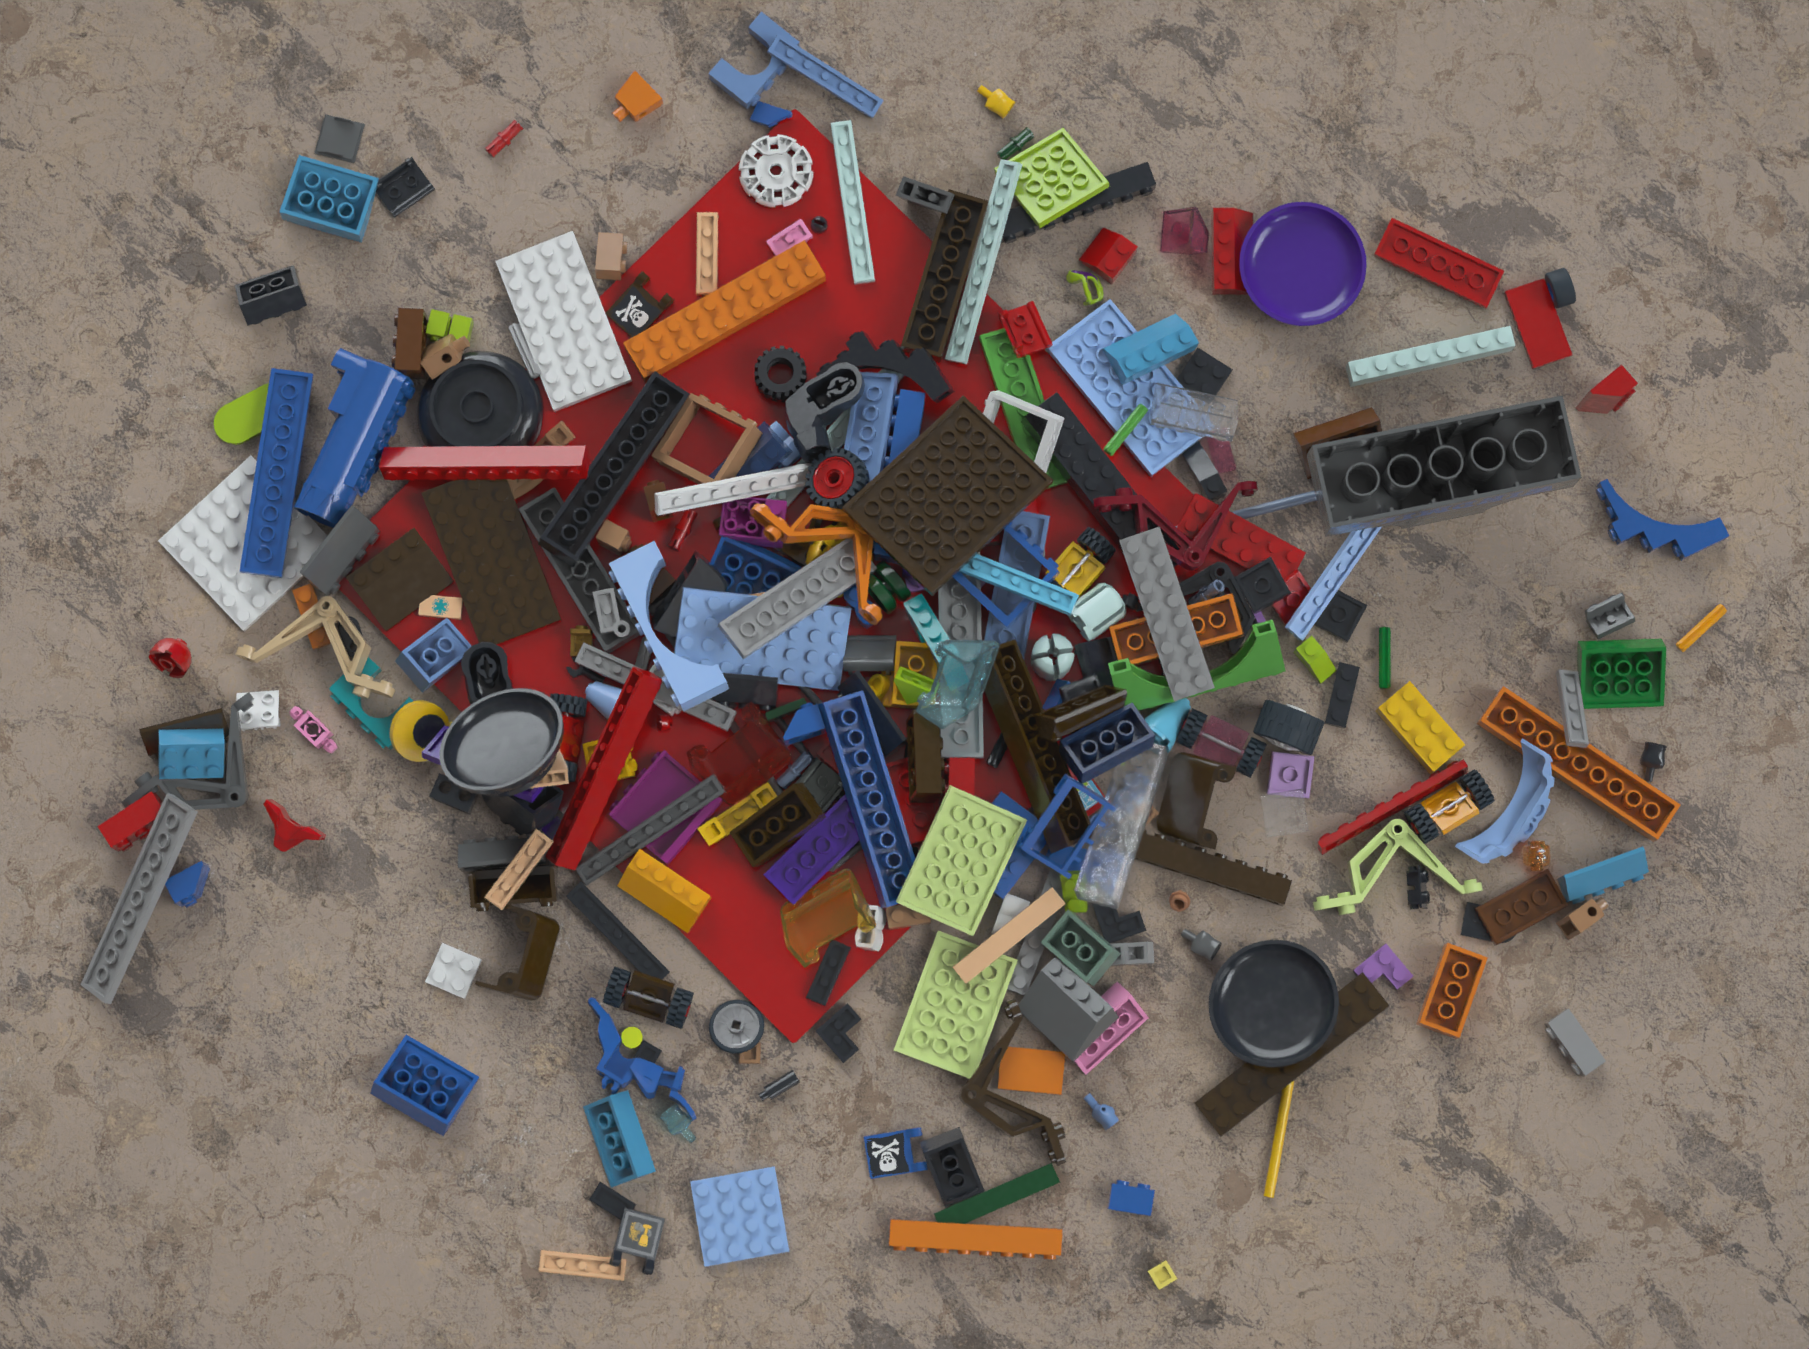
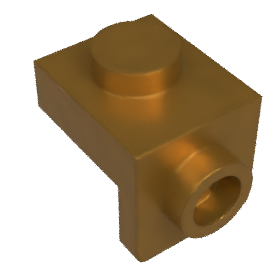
(580, 635)

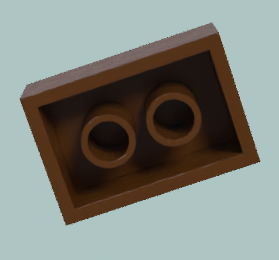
(410, 342)

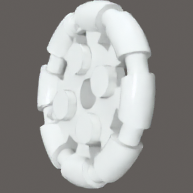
(775, 183)

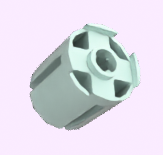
(1098, 611)
(1060, 648)

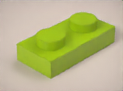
(1069, 896)

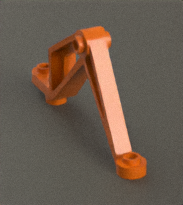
(777, 528)

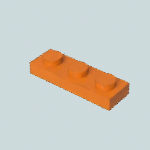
(305, 599)

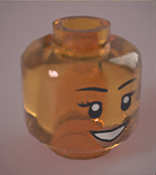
(1536, 855)

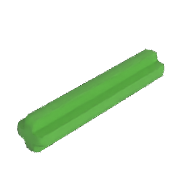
(1125, 429)

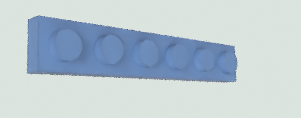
(825, 76)

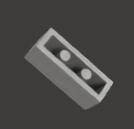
(1574, 1043)

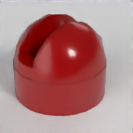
(663, 722)

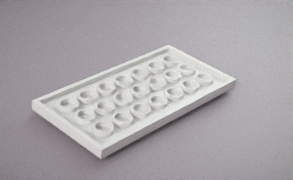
(563, 321)

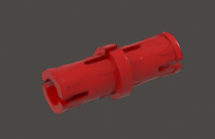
(503, 138)
(682, 529)

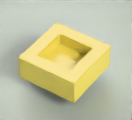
(1162, 1275)

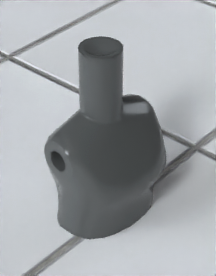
(1202, 944)

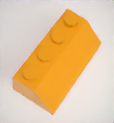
(663, 891)

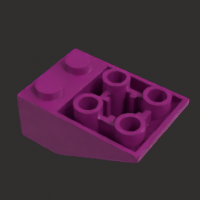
(741, 526)

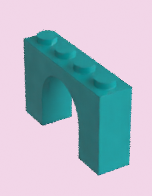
(925, 624)
(342, 692)

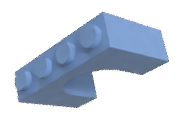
(747, 88)

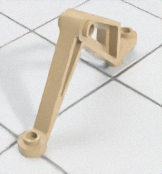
(327, 613)

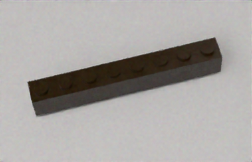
(1213, 869)

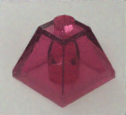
(1184, 232)

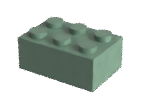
(1080, 947)

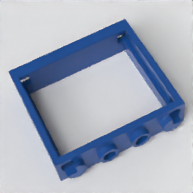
(1035, 551)

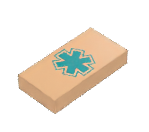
(441, 607)

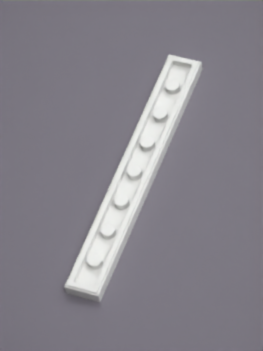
(731, 489)

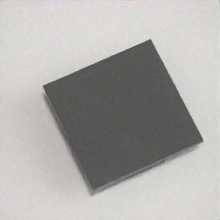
(339, 138)

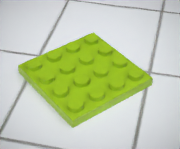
(1055, 178)

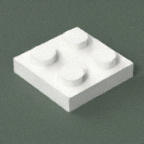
(453, 970)

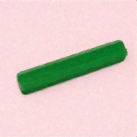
(1384, 657)

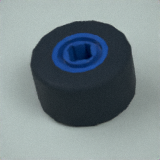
(1560, 287)

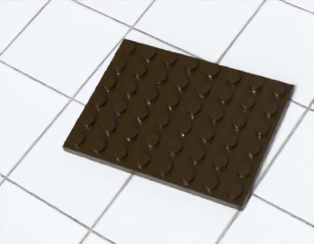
(947, 495)

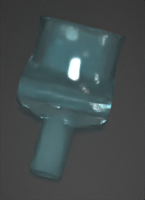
(678, 1122)

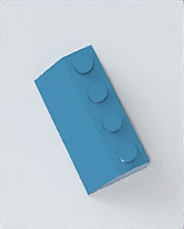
(1151, 348)
(1603, 875)
(619, 1138)

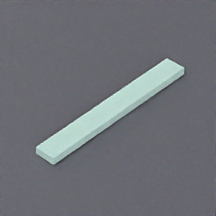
(852, 202)

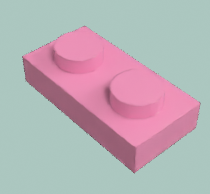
(789, 237)

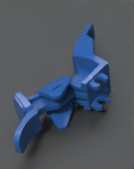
(621, 1071)

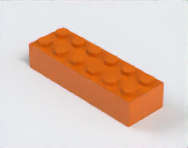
(1213, 621)

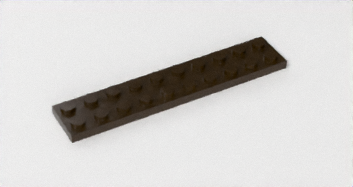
(1255, 1085)

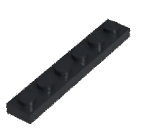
(616, 932)

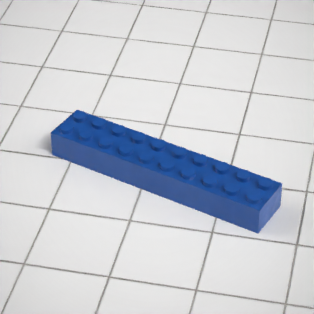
(869, 793)

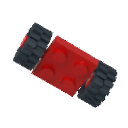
(573, 729)

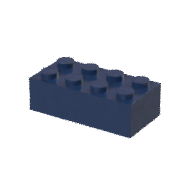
(1106, 743)

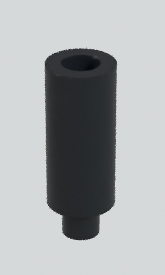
(779, 1086)

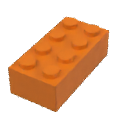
(1452, 990)

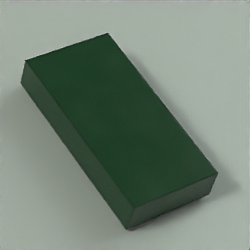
(784, 710)

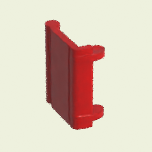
(1025, 329)

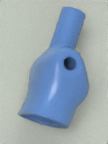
(1102, 1113)

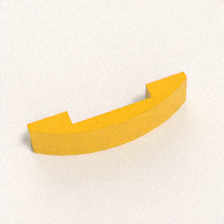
(720, 826)

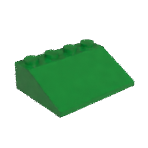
(1622, 673)

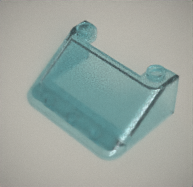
(958, 681)

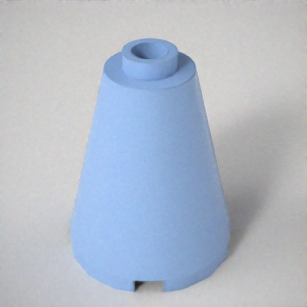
(602, 697)

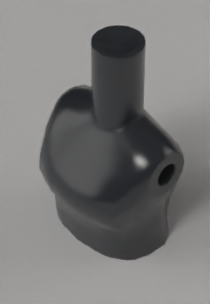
(1652, 758)

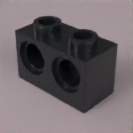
(452, 798)

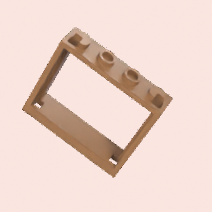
(677, 428)

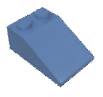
(433, 655)

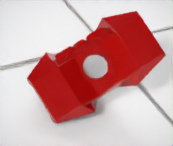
(287, 831)

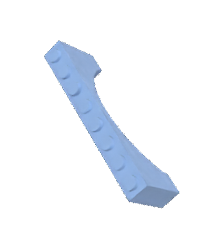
(689, 681)

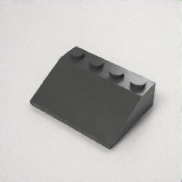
(340, 551)
(1066, 1009)

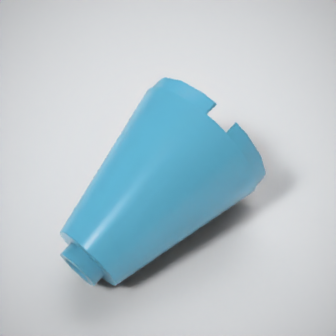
(1168, 721)

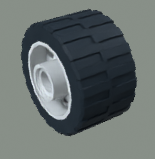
(1288, 727)

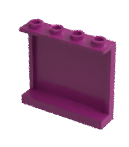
(652, 792)

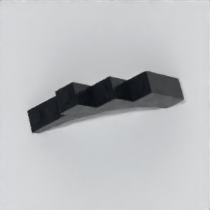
(890, 356)

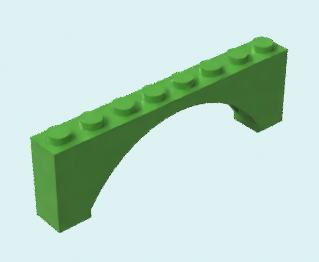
(1254, 660)

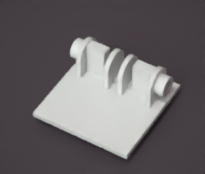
(262, 713)

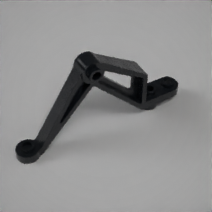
(1205, 578)

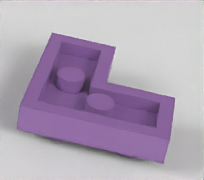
(1386, 963)

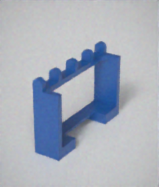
(1061, 792)

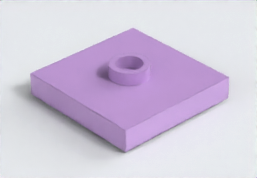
(1290, 772)

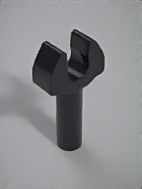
(586, 672)

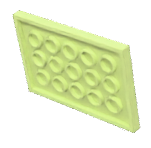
(961, 860)
(949, 1018)

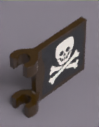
(637, 308)

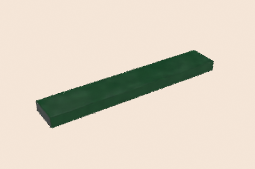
(999, 1196)

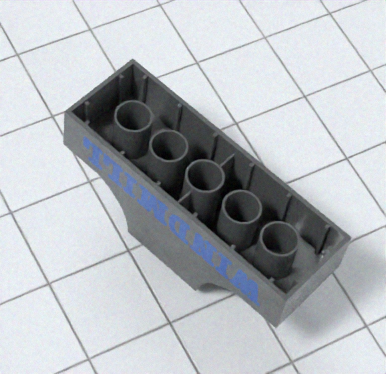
(1443, 467)

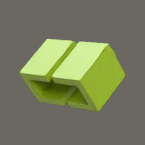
(440, 322)

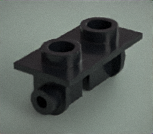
(1420, 895)

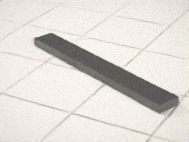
(650, 829)

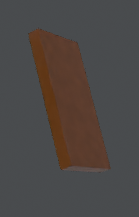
(1521, 907)

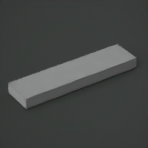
(1572, 708)

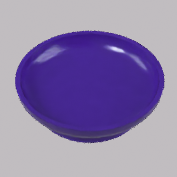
(1303, 263)

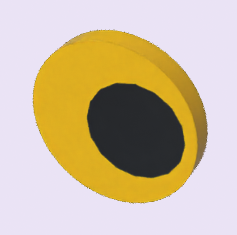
(415, 728)

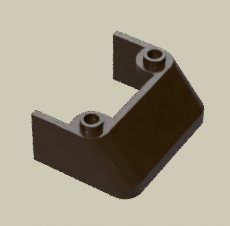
(536, 958)

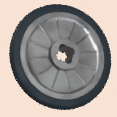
(731, 1039)

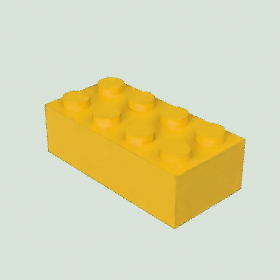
(1420, 727)

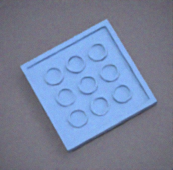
(739, 1216)

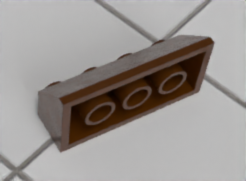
(1345, 427)

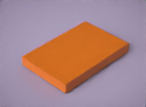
(1032, 1070)

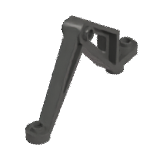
(235, 774)

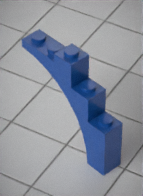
(1654, 534)

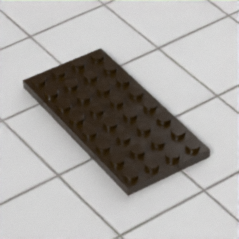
(491, 558)

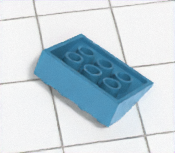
(329, 198)

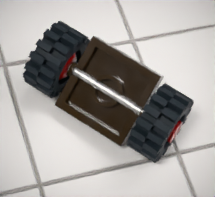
(648, 997)

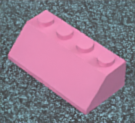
(1130, 1018)

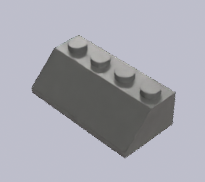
(490, 853)

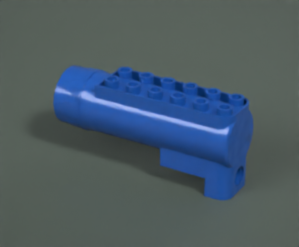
(366, 417)

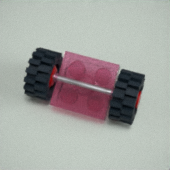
(1221, 742)

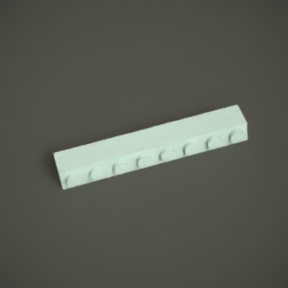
(1430, 356)

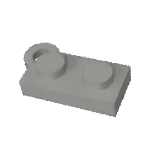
(608, 613)

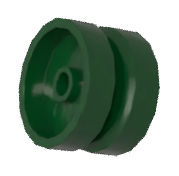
(887, 585)

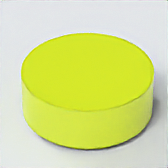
(631, 1037)

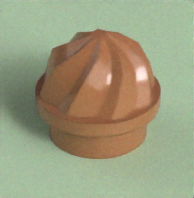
(1179, 900)

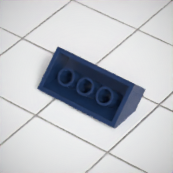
(765, 456)

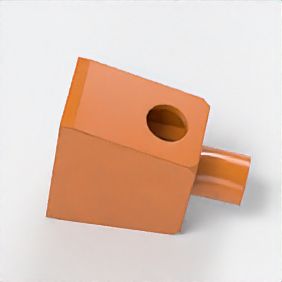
(636, 99)

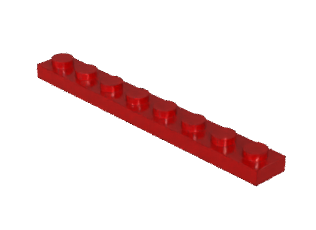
(1385, 810)

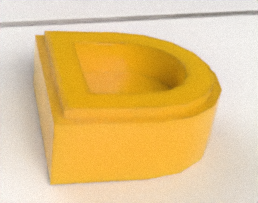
(879, 684)

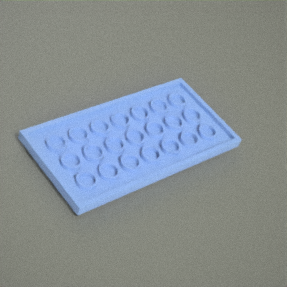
(1085, 363)
(801, 656)

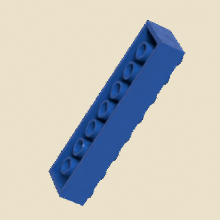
(906, 429)

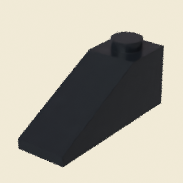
(1204, 472)

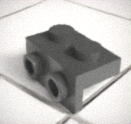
(1609, 616)

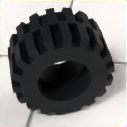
(774, 357)

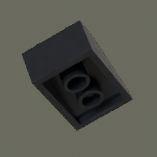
(952, 1166)

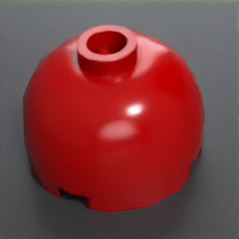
(172, 656)

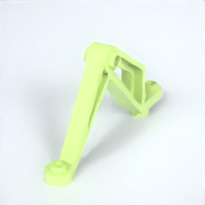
(1408, 842)

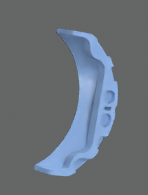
(1522, 813)

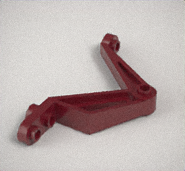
(1195, 549)

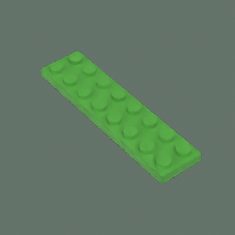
(1018, 379)

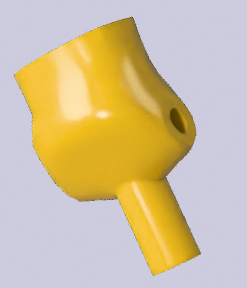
(997, 101)

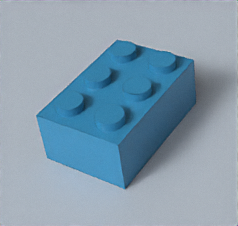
(191, 753)

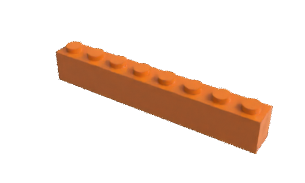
(975, 1238)

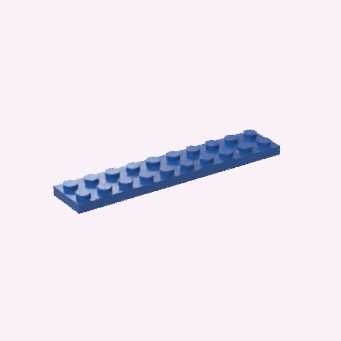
(276, 473)

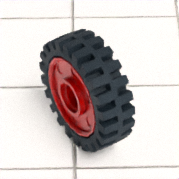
(830, 467)

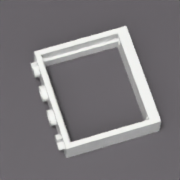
(1051, 431)

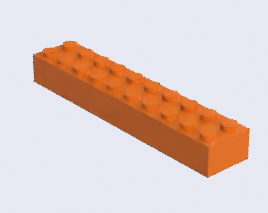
(725, 311)
(1581, 768)

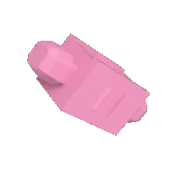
(303, 719)

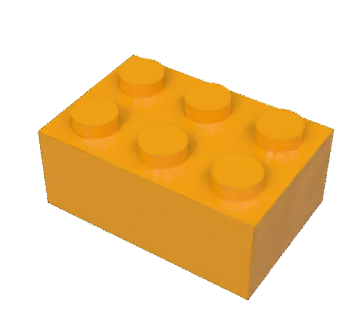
(915, 658)

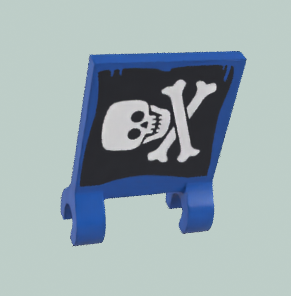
(892, 1153)

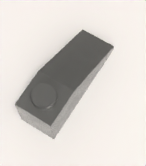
(924, 195)

